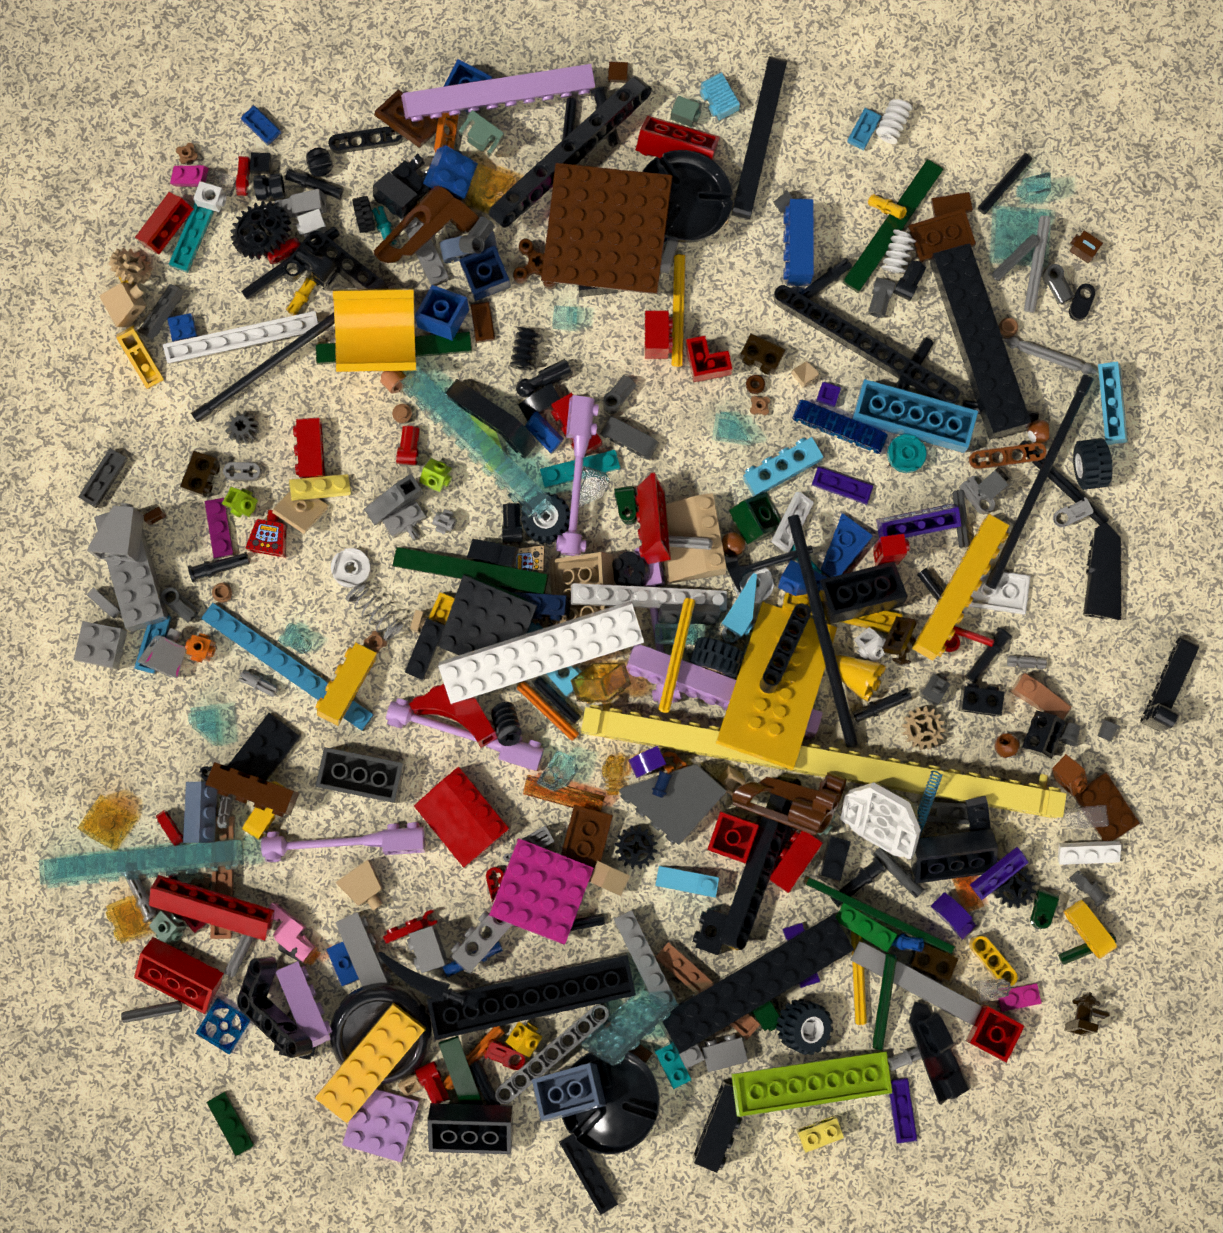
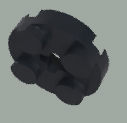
(621, 569)

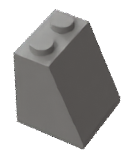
(119, 535)

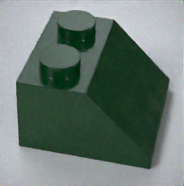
(756, 517)

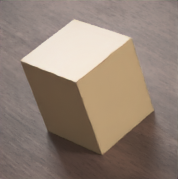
(609, 878)

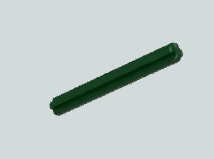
(884, 1001)

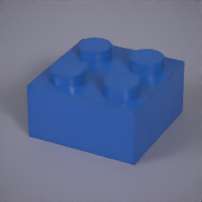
(182, 327)

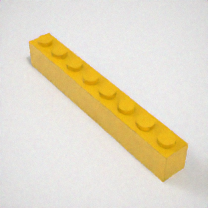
(960, 588)

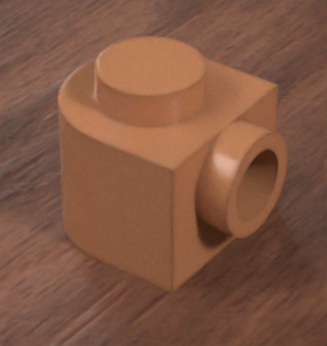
(392, 380)

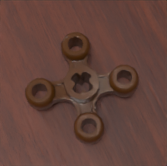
(530, 268)

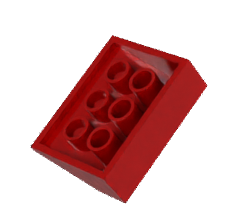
(461, 817)

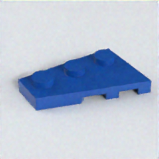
(845, 546)

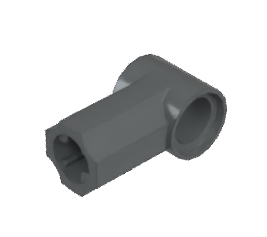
(475, 240)
(1058, 286)
(881, 293)
(619, 393)
(181, 605)

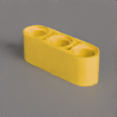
(259, 821)
(1090, 929)
(984, 955)

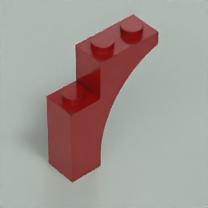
(464, 712)

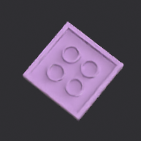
(382, 1125)

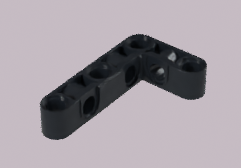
(265, 1014)

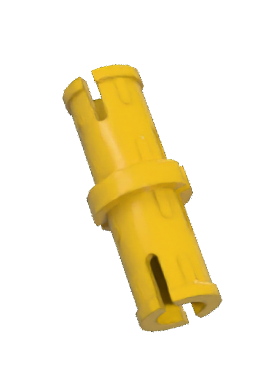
(887, 206)
(301, 296)

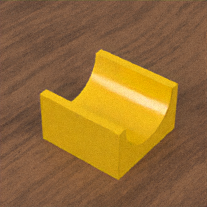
(374, 329)

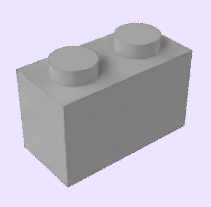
(724, 1053)

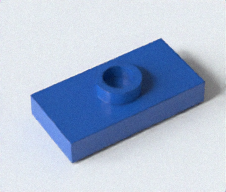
(260, 125)
(544, 432)
(342, 963)

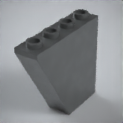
(688, 799)

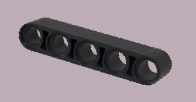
(783, 656)

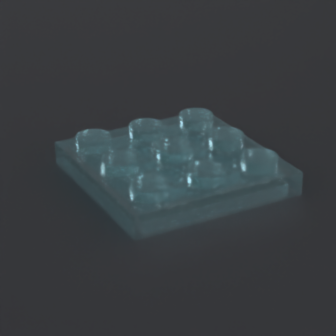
(1011, 228)

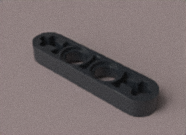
(366, 144)

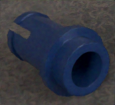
(661, 784)

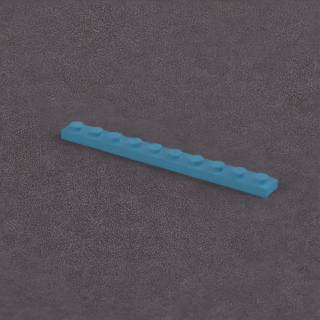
(279, 661)

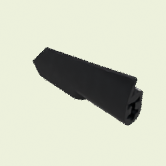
(1104, 575)
(935, 1050)

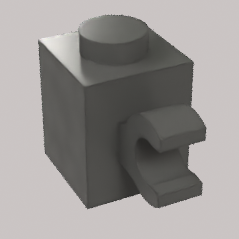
(935, 688)

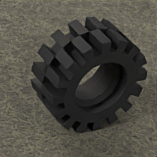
(363, 214)

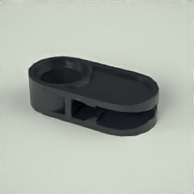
(1080, 306)

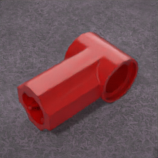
(408, 446)
(431, 1081)

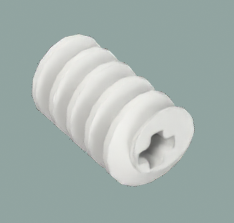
(892, 120)
(899, 252)

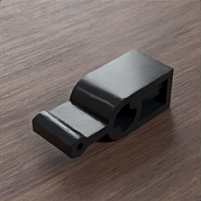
(492, 553)

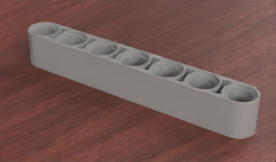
(919, 984)
(543, 1058)

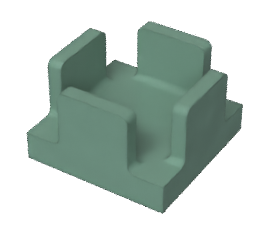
(481, 133)

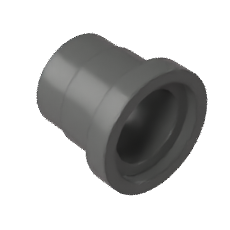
(783, 201)
(1107, 730)
(1070, 734)

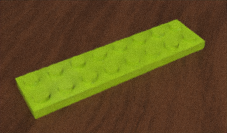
(811, 1083)

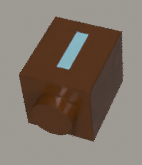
(1085, 246)

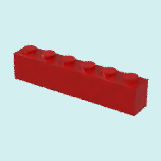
(211, 907)

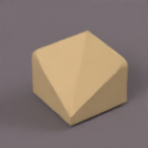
(805, 374)
(732, 779)

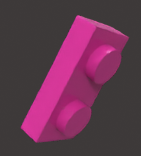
(188, 175)
(1020, 997)

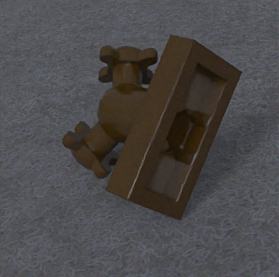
(900, 639)
(1082, 1023)

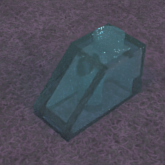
(1034, 189)
(730, 430)
(666, 634)
(206, 722)
(558, 772)

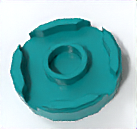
(906, 453)

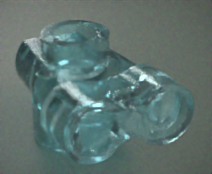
(295, 639)

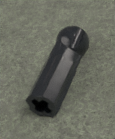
(551, 374)

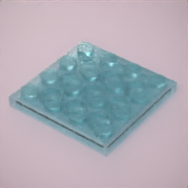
(627, 1027)

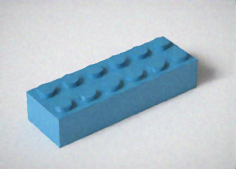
(916, 415)

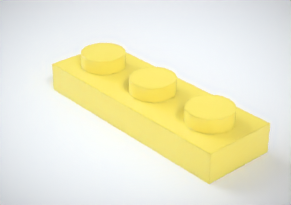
(319, 487)

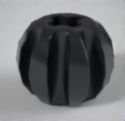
(319, 162)

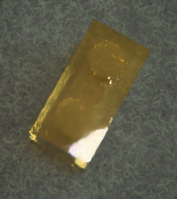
(126, 920)

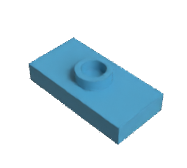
(864, 129)

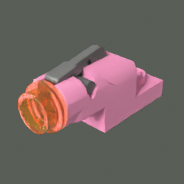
(290, 937)

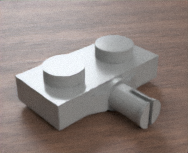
(405, 520)

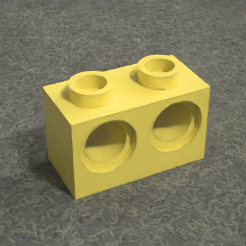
(820, 1133)

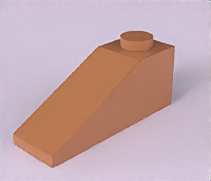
(1039, 696)

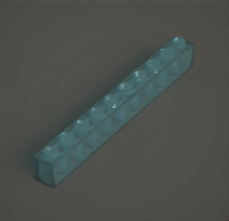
(477, 443)
(141, 862)

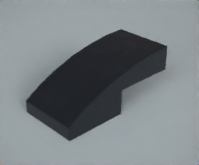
(539, 401)

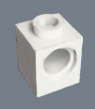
(204, 191)
(311, 222)

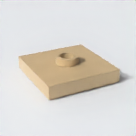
(300, 513)

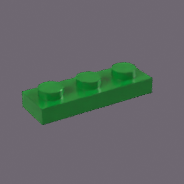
(866, 927)

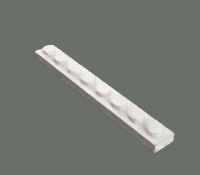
(239, 337)
(643, 596)

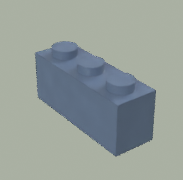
(199, 813)

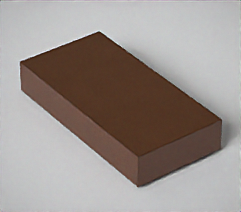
(951, 203)
(482, 322)

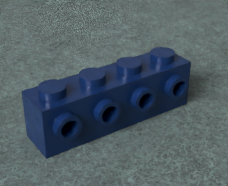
(549, 605)

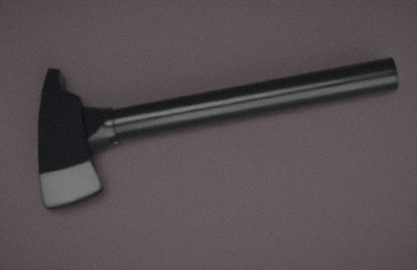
(737, 572)

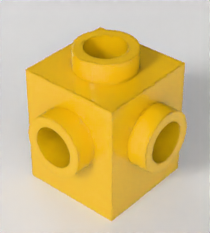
(524, 1038)

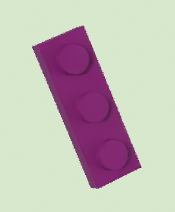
(219, 528)

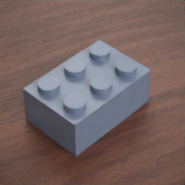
(568, 1092)

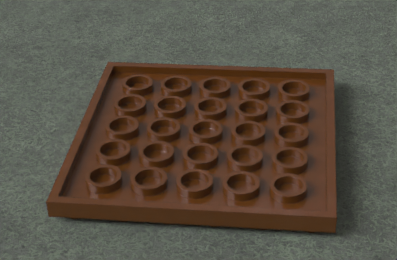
(606, 228)

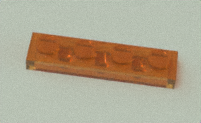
(565, 796)

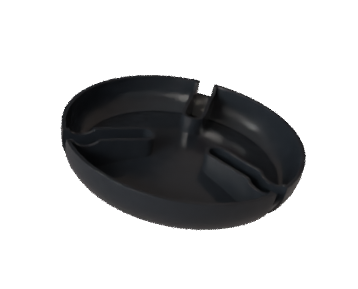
(698, 195)
(361, 1012)
(630, 1107)

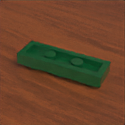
(230, 1123)

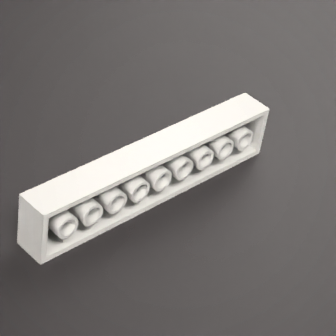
(540, 652)

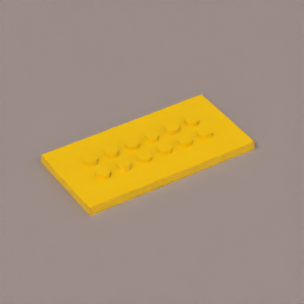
(776, 722)

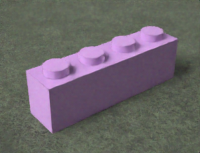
(302, 1004)

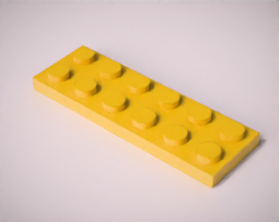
(370, 1062)

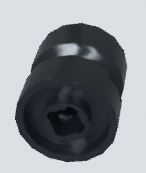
(269, 186)

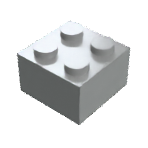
(100, 645)
(427, 949)

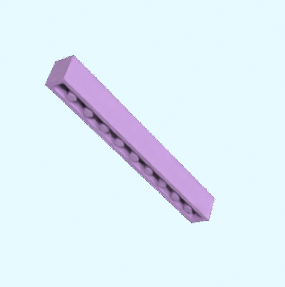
(498, 91)
(694, 681)

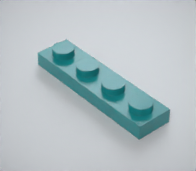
(191, 238)
(564, 472)

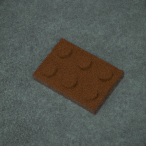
(393, 115)
(941, 234)
(1120, 816)
(586, 835)

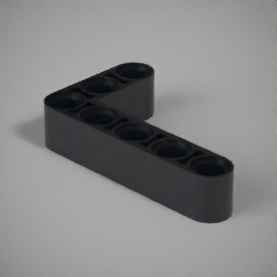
(342, 257)
(493, 416)
(1159, 709)

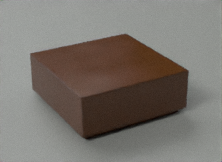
(618, 72)
(154, 516)

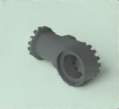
(1091, 889)

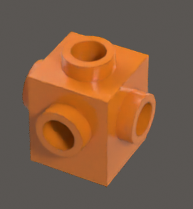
(207, 647)

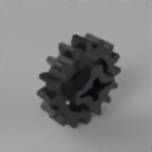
(637, 838)
(1015, 895)

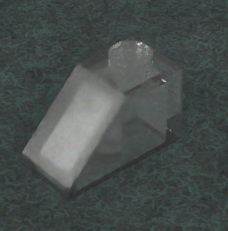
(593, 485)

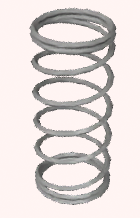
(388, 634)

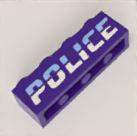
(920, 521)

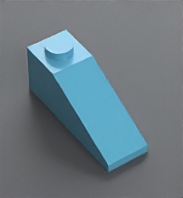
(741, 612)
(687, 881)

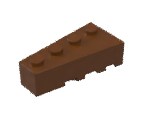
(252, 789)

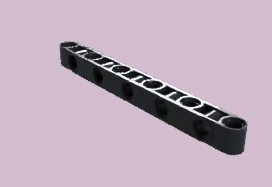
(570, 151)

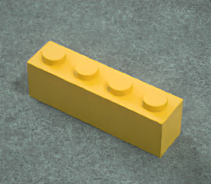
(346, 683)

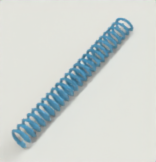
(931, 799)

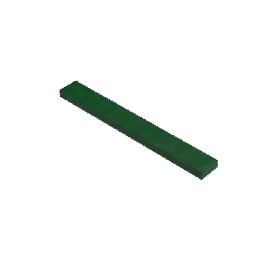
(879, 244)
(424, 346)
(457, 567)
(878, 914)

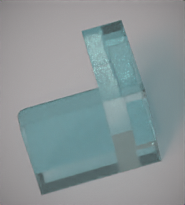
(565, 318)

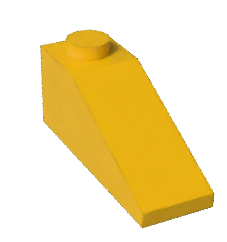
(139, 356)

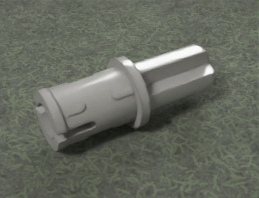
(258, 683)
(904, 1058)

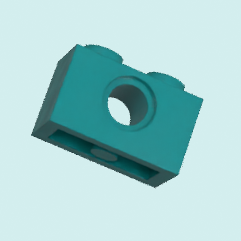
(672, 1065)

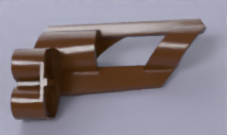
(434, 212)
(810, 808)

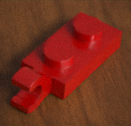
(411, 926)

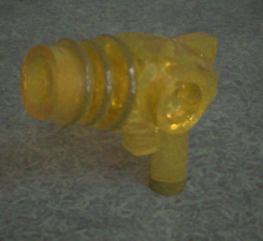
(613, 770)

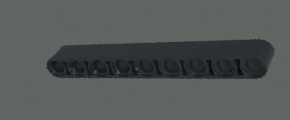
(759, 137)
(756, 873)

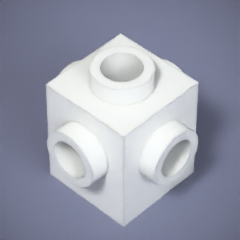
(870, 645)

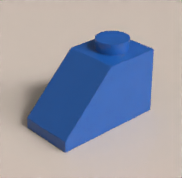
(792, 579)

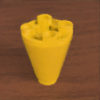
(860, 675)

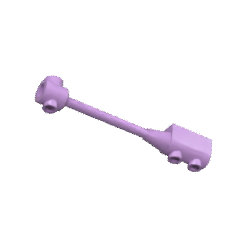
(580, 427)
(656, 579)
(521, 754)
(393, 840)

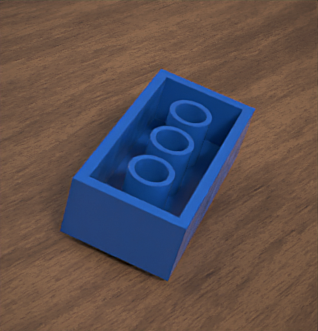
(798, 242)

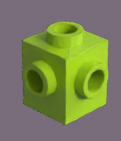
(436, 475)
(240, 502)

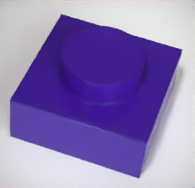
(828, 394)

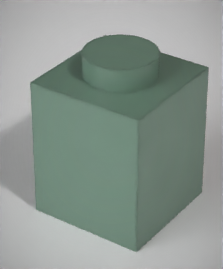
(685, 111)

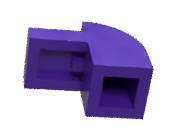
(647, 762)
(953, 915)

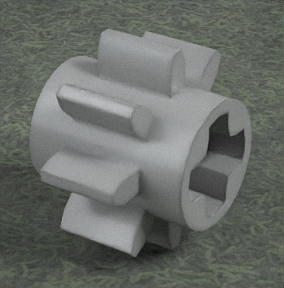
(444, 521)

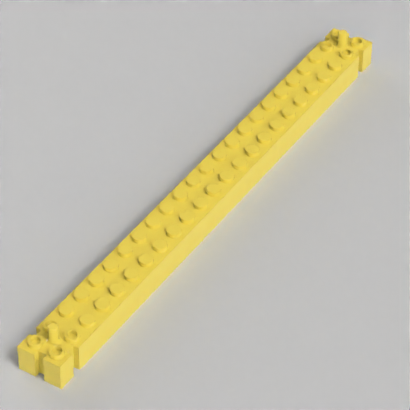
(812, 760)

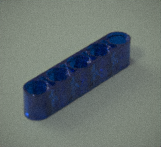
(840, 425)

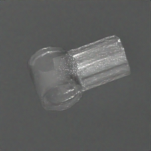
(992, 988)

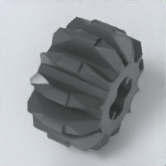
(240, 419)

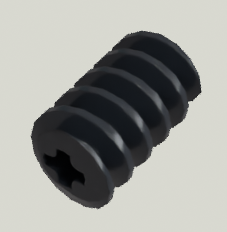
(524, 348)
(506, 723)

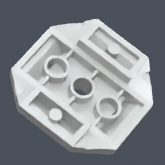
(883, 818)

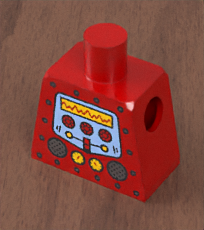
(268, 536)

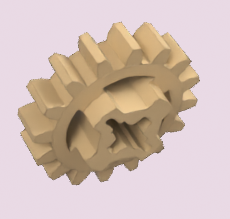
(130, 266)
(927, 720)

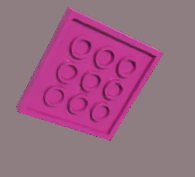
(541, 891)

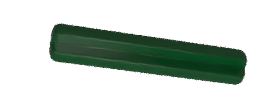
(1077, 952)

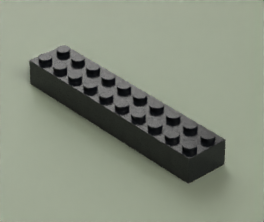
(979, 341)
(755, 983)
(534, 996)

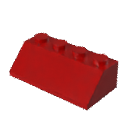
(664, 136)
(652, 520)
(178, 975)

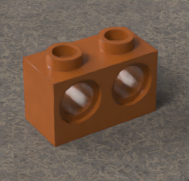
(1070, 775)

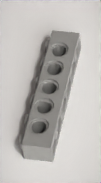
(484, 945)

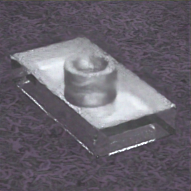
(221, 180)
(1086, 817)

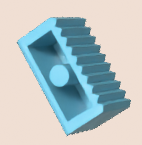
(719, 96)

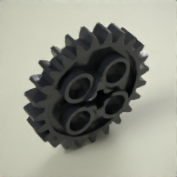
(267, 219)

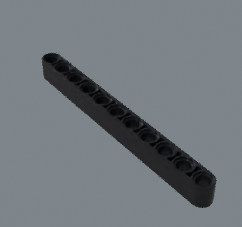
(861, 337)

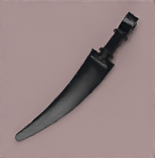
(426, 985)

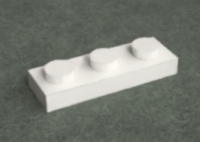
(799, 505)
(1089, 852)

